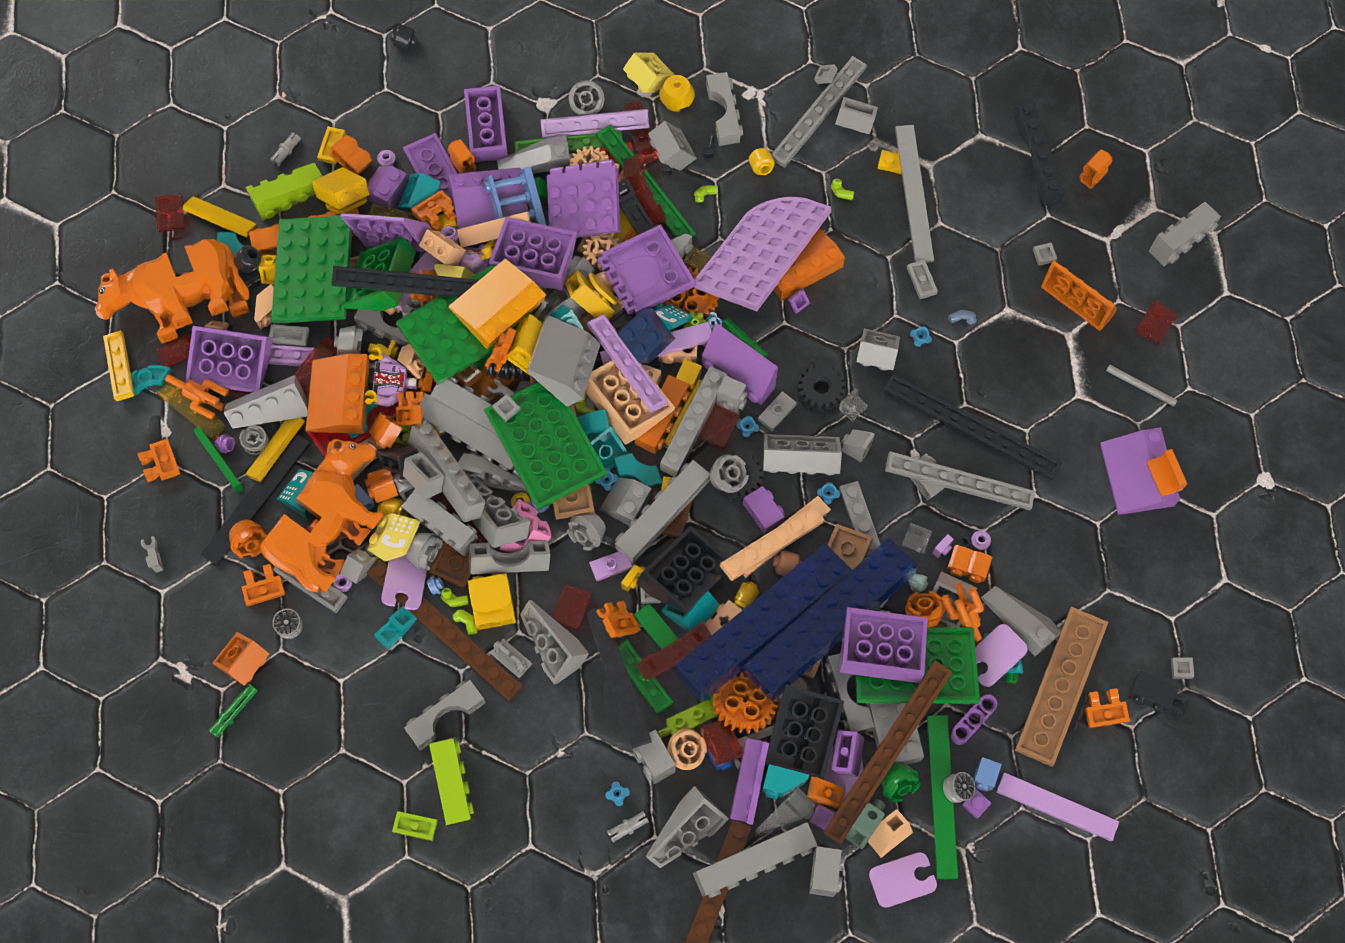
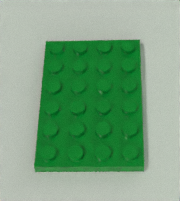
(305, 268)
(441, 338)
(547, 446)
(949, 647)

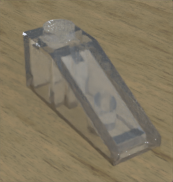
(790, 812)

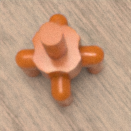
(199, 394)
(966, 612)

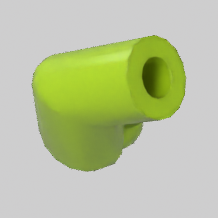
(705, 190)
(839, 190)
(581, 407)
(452, 600)
(466, 618)

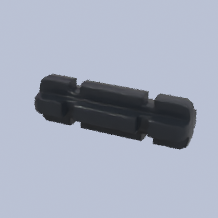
(1078, 713)

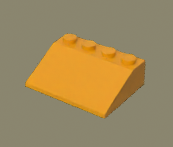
(497, 302)

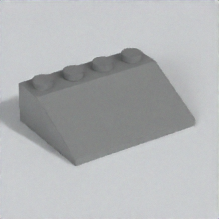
(563, 360)

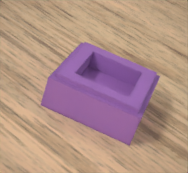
(821, 817)

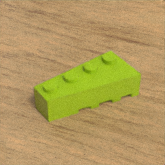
(284, 192)
(450, 780)

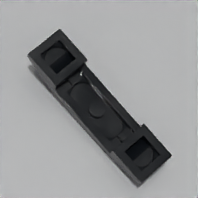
(633, 209)

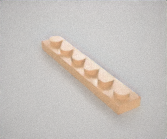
(771, 543)

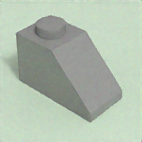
(857, 444)

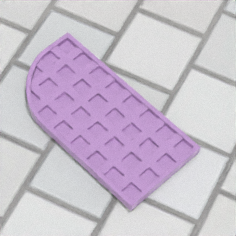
(761, 250)

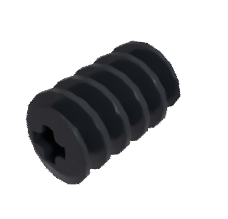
(507, 369)

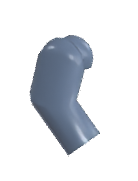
(963, 314)

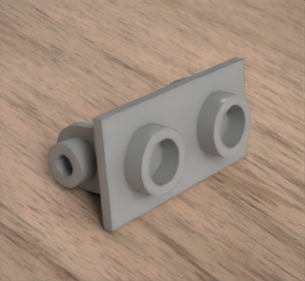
(510, 658)

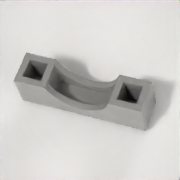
(719, 90)
(373, 321)
(486, 560)
(464, 698)
(855, 716)

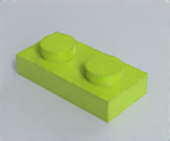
(415, 826)

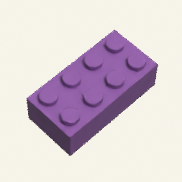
(486, 123)

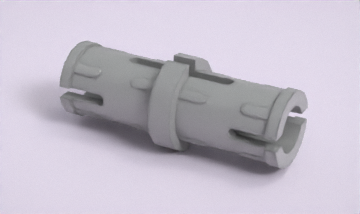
(285, 149)
(627, 826)

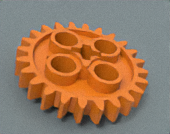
(703, 304)
(743, 703)

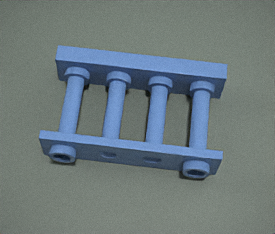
(530, 195)

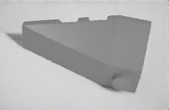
(541, 156)
(490, 474)
(1026, 622)
(557, 647)
(690, 822)

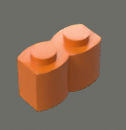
(350, 155)
(461, 157)
(1095, 168)
(384, 430)
(381, 485)
(969, 564)

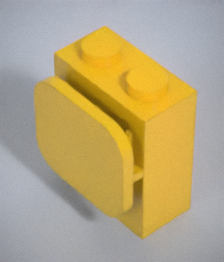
(341, 190)
(591, 294)
(524, 342)
(491, 601)

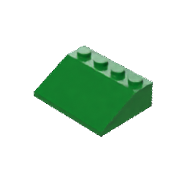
(390, 256)

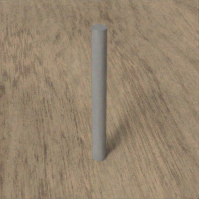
(1141, 385)

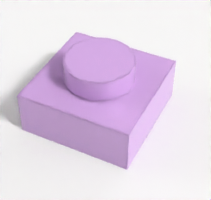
(943, 547)

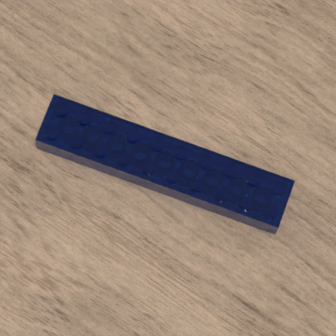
(759, 623)
(823, 623)

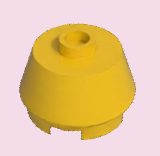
(676, 93)

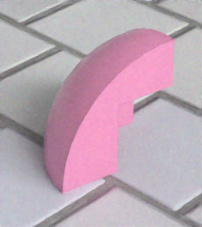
(538, 529)

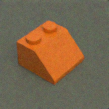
(241, 658)

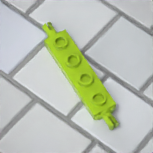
(690, 718)

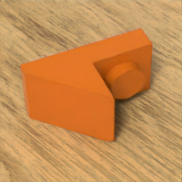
(825, 792)

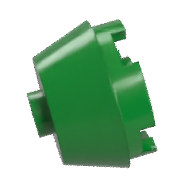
(899, 781)

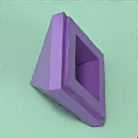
(799, 300)

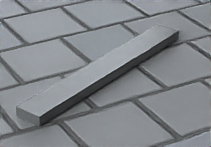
(818, 111)
(914, 193)
(959, 480)

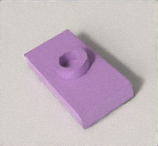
(610, 566)

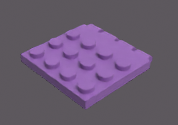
(584, 198)
(646, 270)

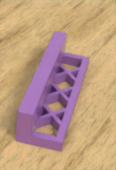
(749, 780)

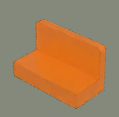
(1167, 473)

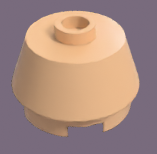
(687, 749)

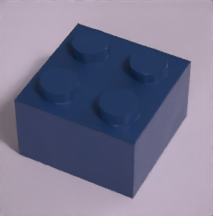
(646, 336)

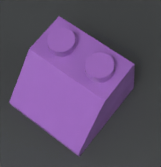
(387, 186)

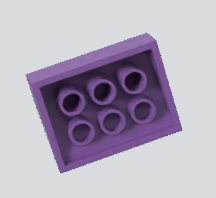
(472, 202)
(381, 229)
(536, 250)
(228, 358)
(741, 363)
(1129, 474)
(884, 645)

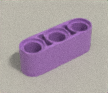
(969, 728)

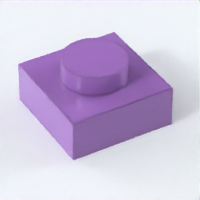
(977, 804)

